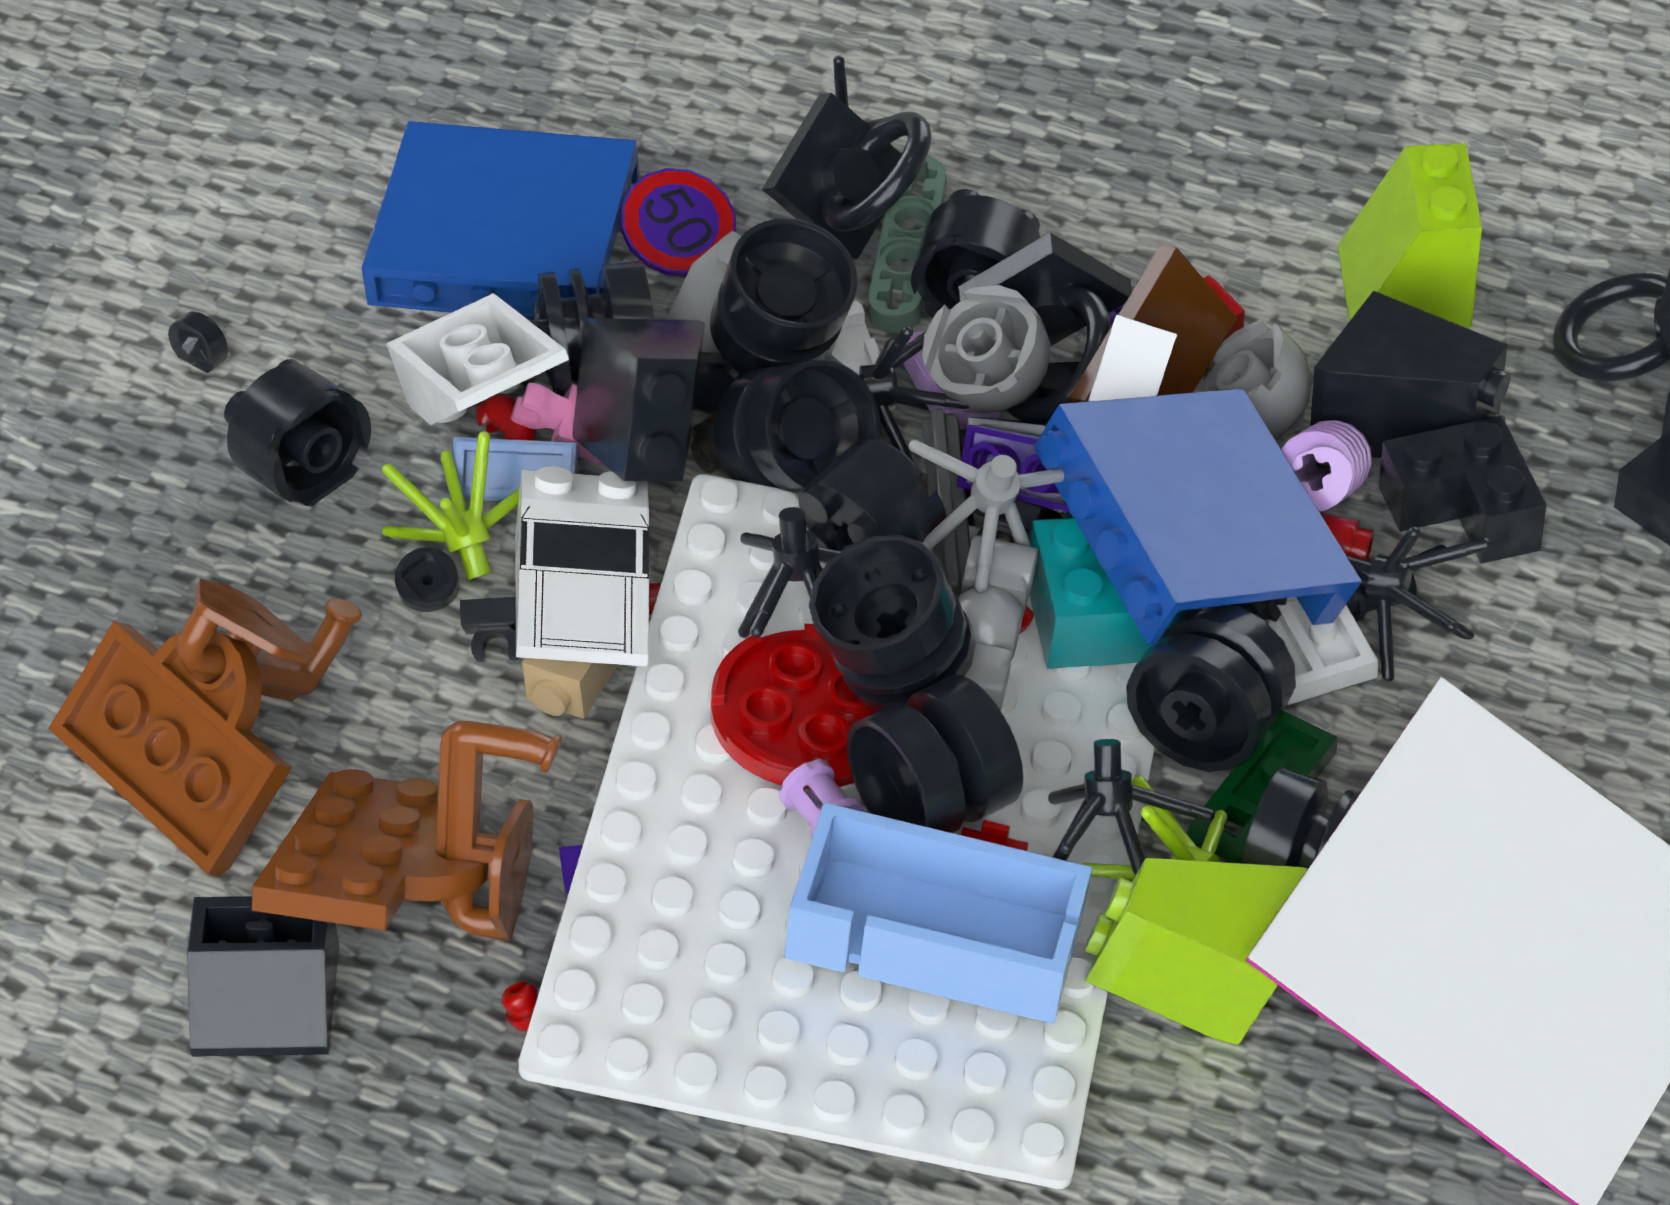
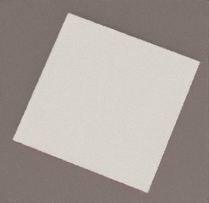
(1493, 943)

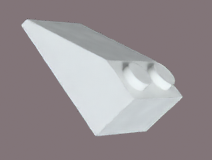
(470, 358)

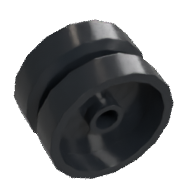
(1211, 687)

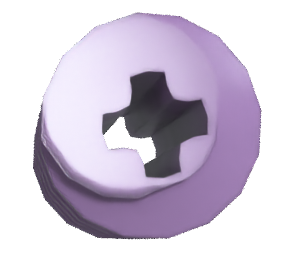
(1343, 449)

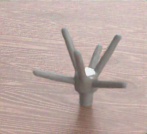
(992, 493)

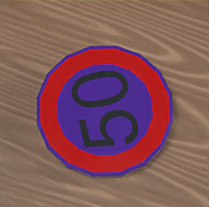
(674, 219)

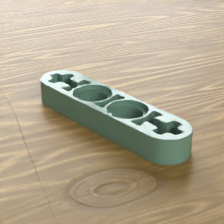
(903, 244)

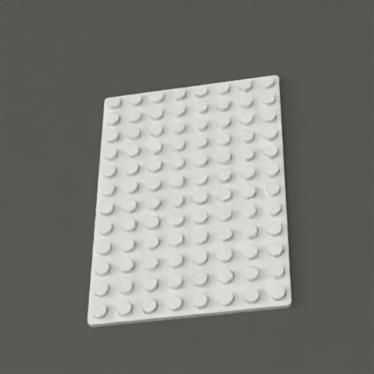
(682, 896)

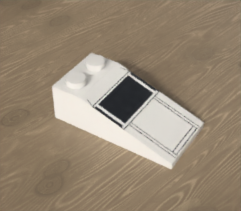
(582, 568)

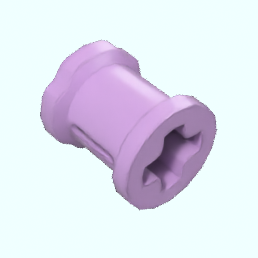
(819, 778)

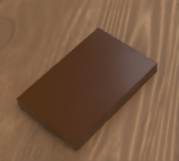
(1178, 301)

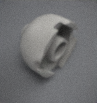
(987, 349)
(1269, 370)

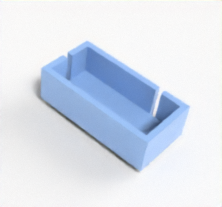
(937, 912)

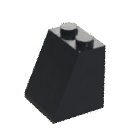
(1407, 373)
(638, 395)

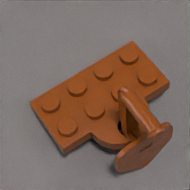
(180, 718)
(388, 841)

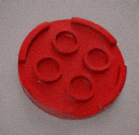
(784, 706)

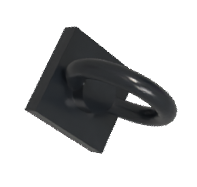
(847, 172)
(1068, 294)
(1598, 297)

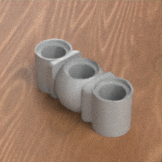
(997, 612)

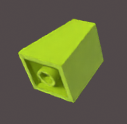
(1418, 236)
(1183, 940)

